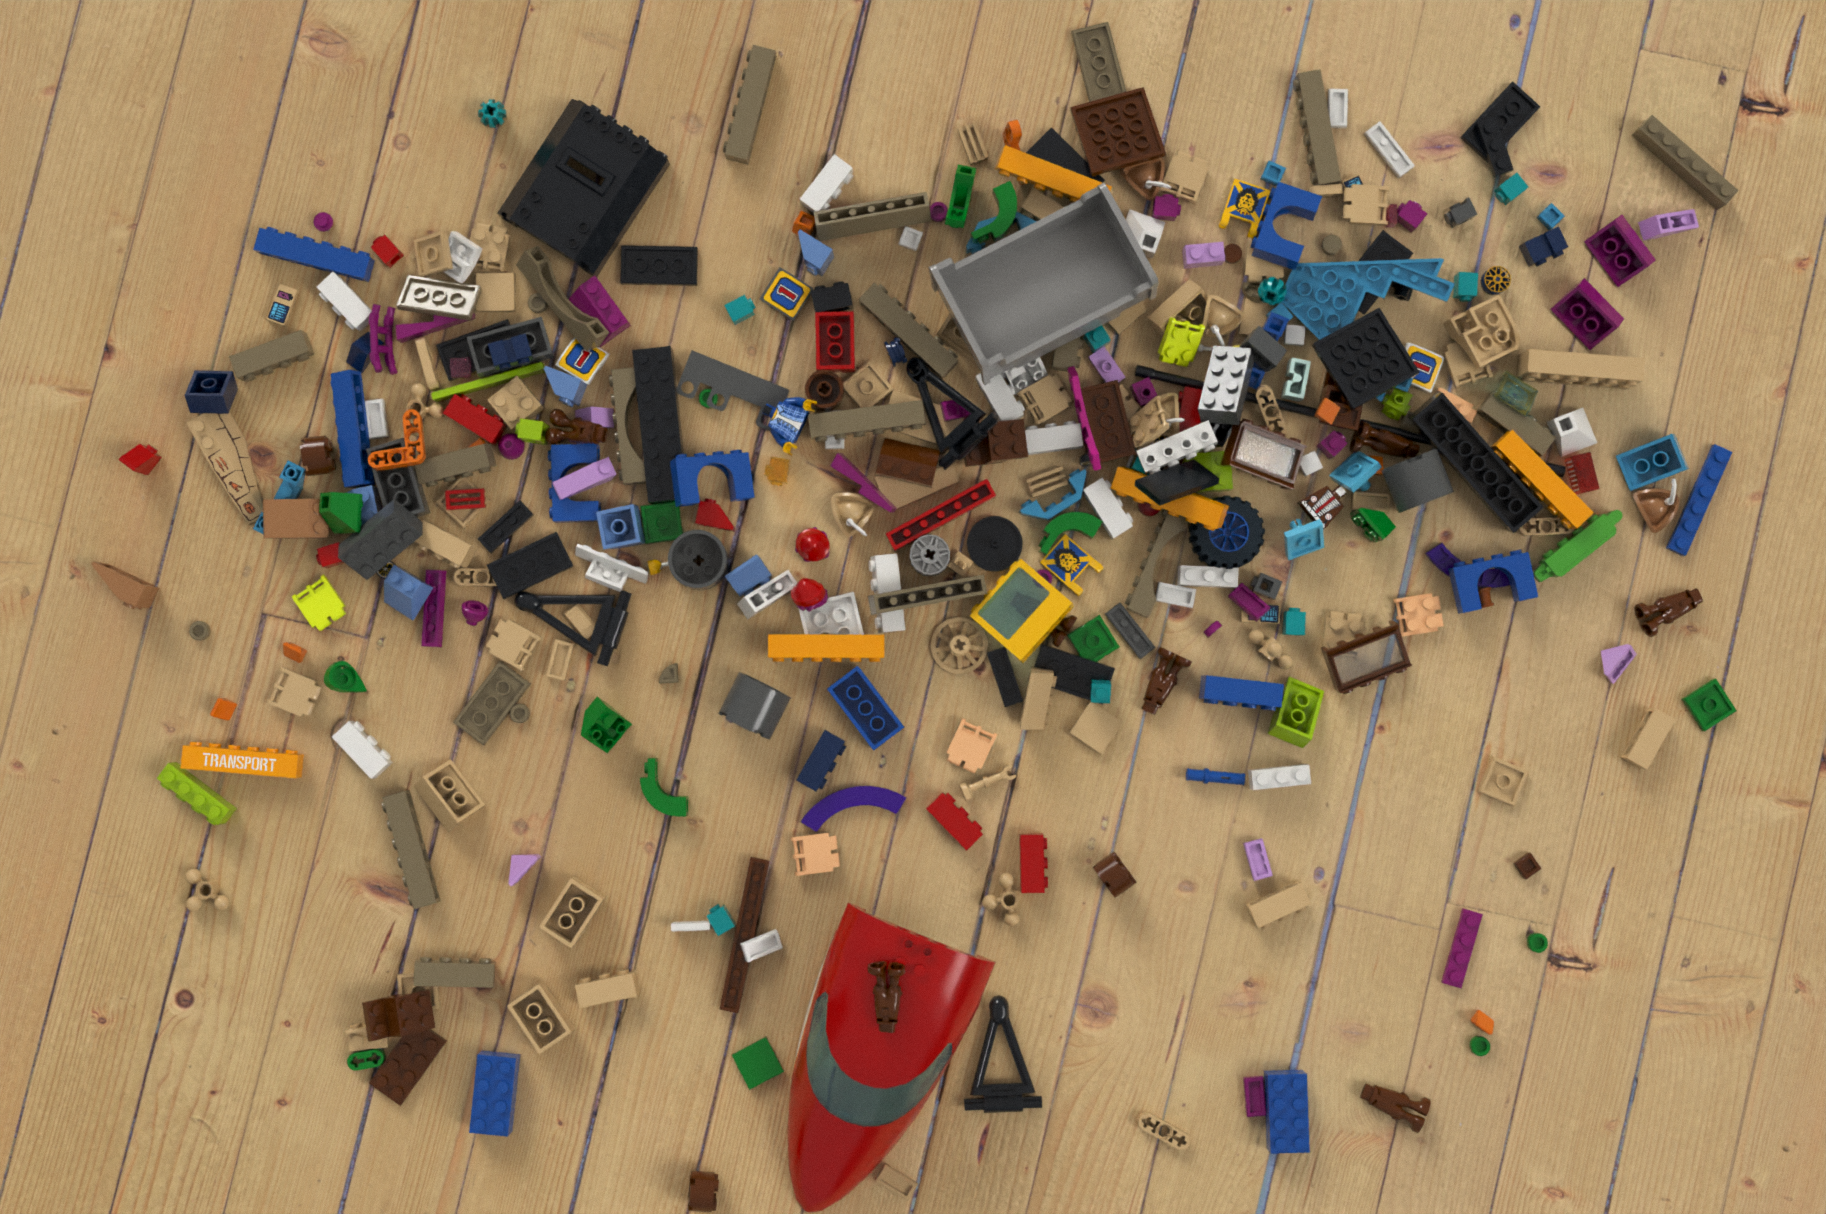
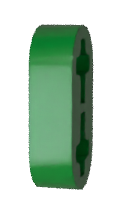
(366, 1063)

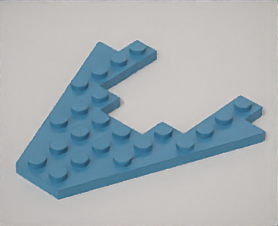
(1330, 293)

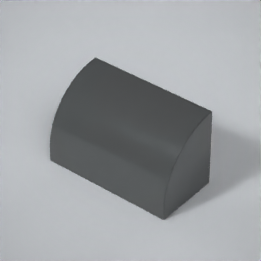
(1265, 349)

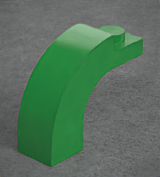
(960, 196)
(1007, 204)
(1071, 521)
(657, 797)

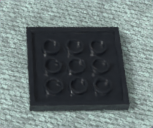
(1365, 359)

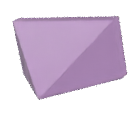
(1616, 661)
(520, 866)

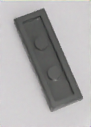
(1130, 630)

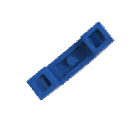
(1274, 326)

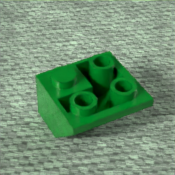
(341, 511)
(1373, 522)
(603, 725)

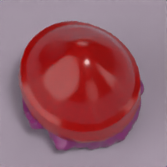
(812, 545)
(809, 594)

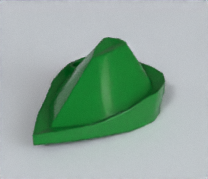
(343, 679)

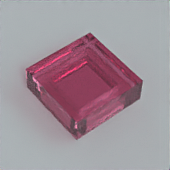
(1391, 215)
(460, 367)

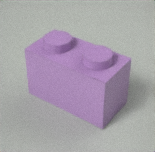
(1203, 255)

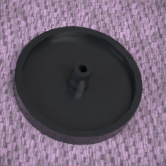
(994, 543)

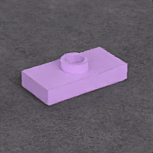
(1106, 366)
(1257, 859)

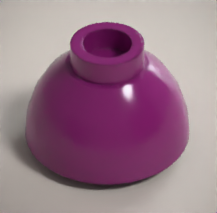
(511, 446)
(474, 612)

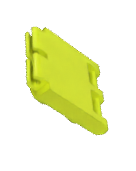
(1180, 344)
(320, 604)

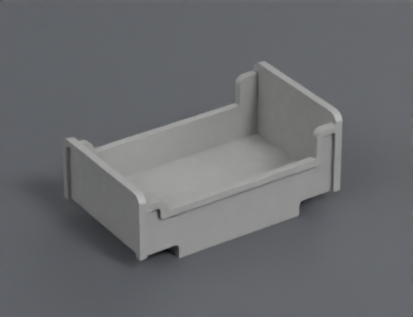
(1045, 283)

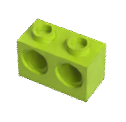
(532, 431)

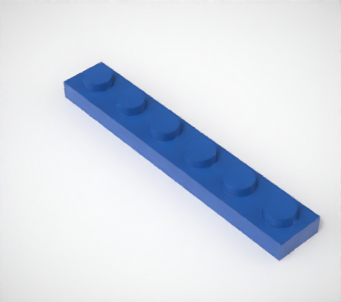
(1699, 500)

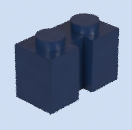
(1544, 246)
(510, 352)

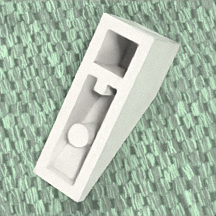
(767, 594)

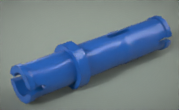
(1215, 776)

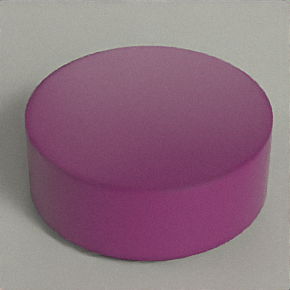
(938, 211)
(1212, 628)

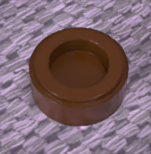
(1232, 253)

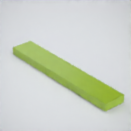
(488, 382)

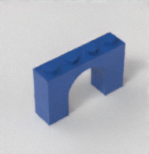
(1269, 244)
(562, 459)
(734, 466)
(1516, 567)

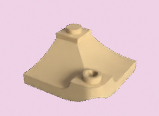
(1485, 331)

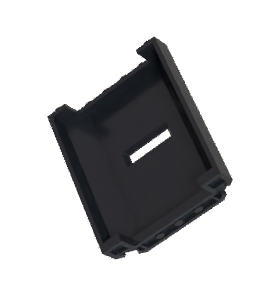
(572, 210)

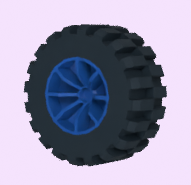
(1234, 542)

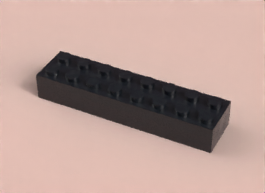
(658, 419)
(1475, 462)

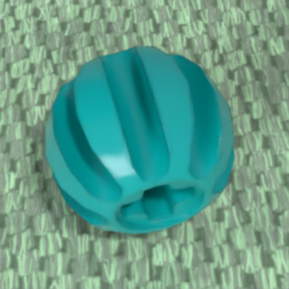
(485, 113)
(1272, 291)

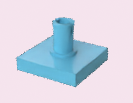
(1355, 472)
(1303, 538)

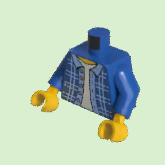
(788, 420)

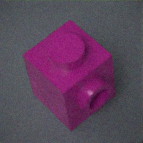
(1166, 207)
(1410, 215)
(1143, 391)
(1332, 444)

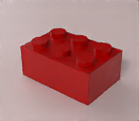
(835, 341)

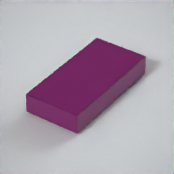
(1249, 602)
(1254, 1096)

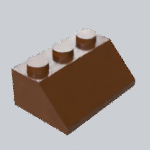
(907, 462)

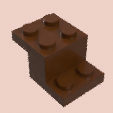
(1346, 417)
(1004, 442)
(398, 1015)

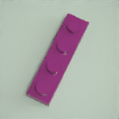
(434, 609)
(1461, 948)

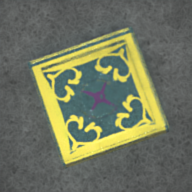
(1515, 393)

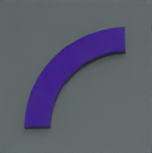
(1444, 559)
(849, 798)

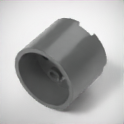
(1417, 480)
(687, 549)
(754, 705)

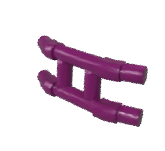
(387, 331)

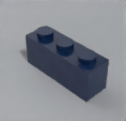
(821, 761)

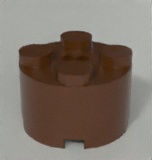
(826, 379)
(317, 455)
(1114, 874)
(701, 1191)

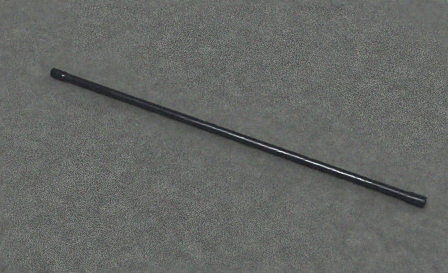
(1145, 372)

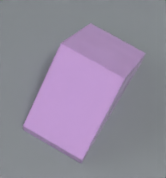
(597, 415)

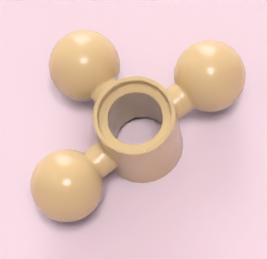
(435, 410)
(1270, 649)
(990, 901)
(194, 903)

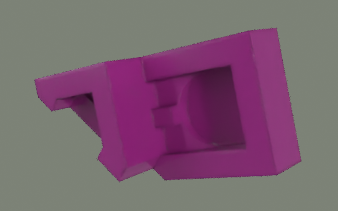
(952, 411)

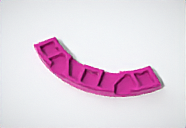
(1082, 418)

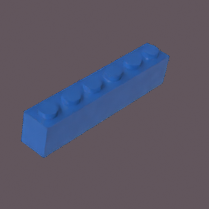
(314, 254)
(352, 428)

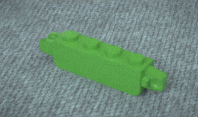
(1578, 546)

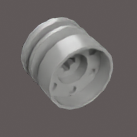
(924, 565)

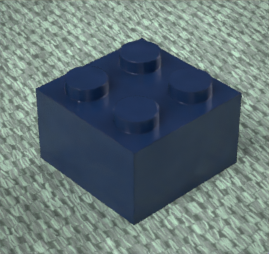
(211, 392)

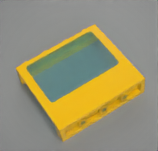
(1021, 610)

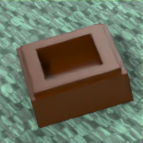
(1527, 865)

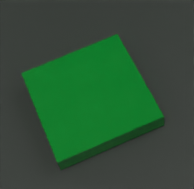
(661, 522)
(1093, 639)
(1709, 704)
(757, 1062)

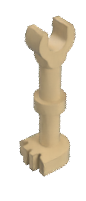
(985, 782)

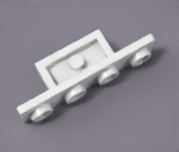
(609, 570)

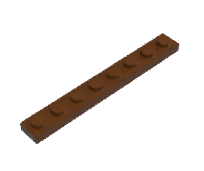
(744, 931)

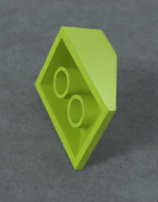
(1212, 462)
(1298, 714)

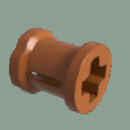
(1485, 598)

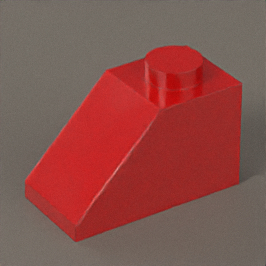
(141, 459)
(713, 516)

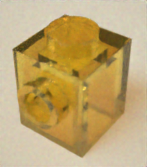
(778, 471)

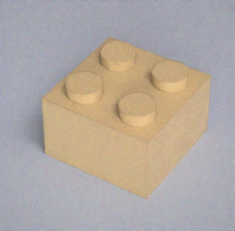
(515, 402)

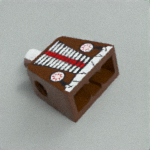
(1323, 504)

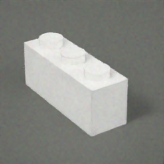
(827, 185)
(345, 301)
(1001, 398)
(1053, 438)
(1108, 508)
(1207, 576)
(362, 749)
(1279, 777)

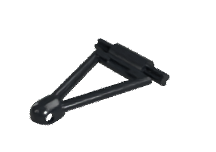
(967, 433)
(607, 627)
(1003, 1096)

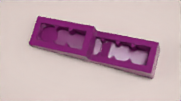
(408, 332)
(868, 489)

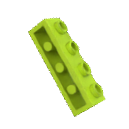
(196, 793)

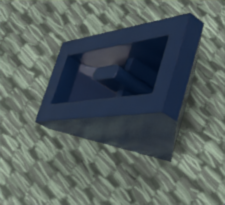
(360, 353)

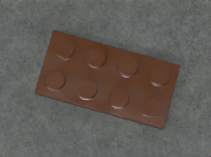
(1108, 421)
(407, 1064)

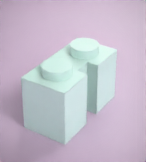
(1295, 387)

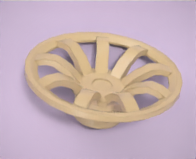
(959, 645)

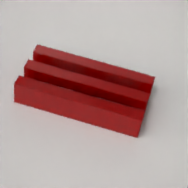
(482, 499)

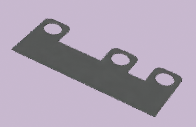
(730, 381)

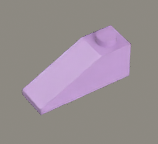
(1668, 224)
(585, 478)

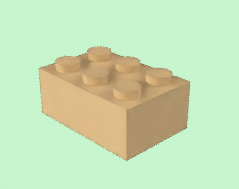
(572, 912)
(541, 1017)

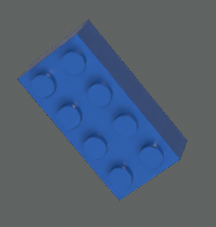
(1242, 691)
(865, 708)
(494, 1093)
(1286, 1111)

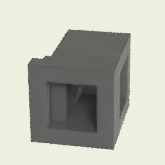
(1460, 213)
(1272, 589)

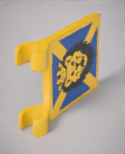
(1246, 204)
(1068, 561)

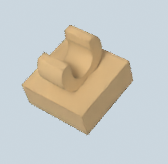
(960, 564)

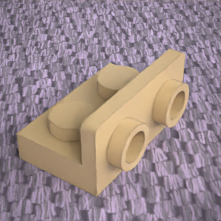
(358, 1038)

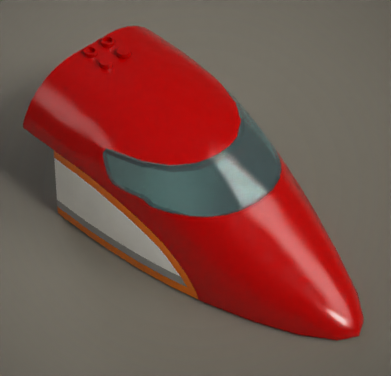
(862, 1086)

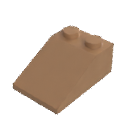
(293, 519)
(126, 587)

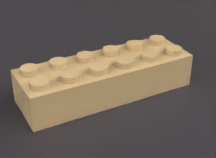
(1580, 368)

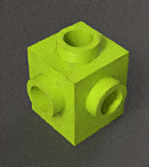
(1396, 404)

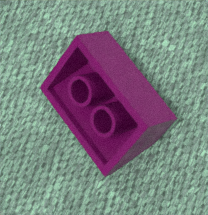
(1620, 250)
(596, 302)
(1587, 314)

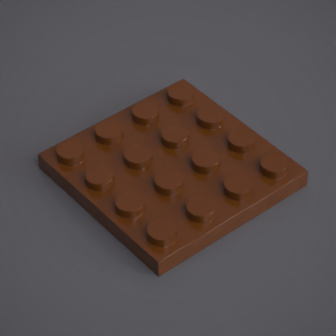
(1117, 131)

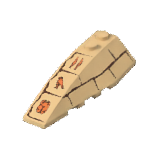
(229, 458)

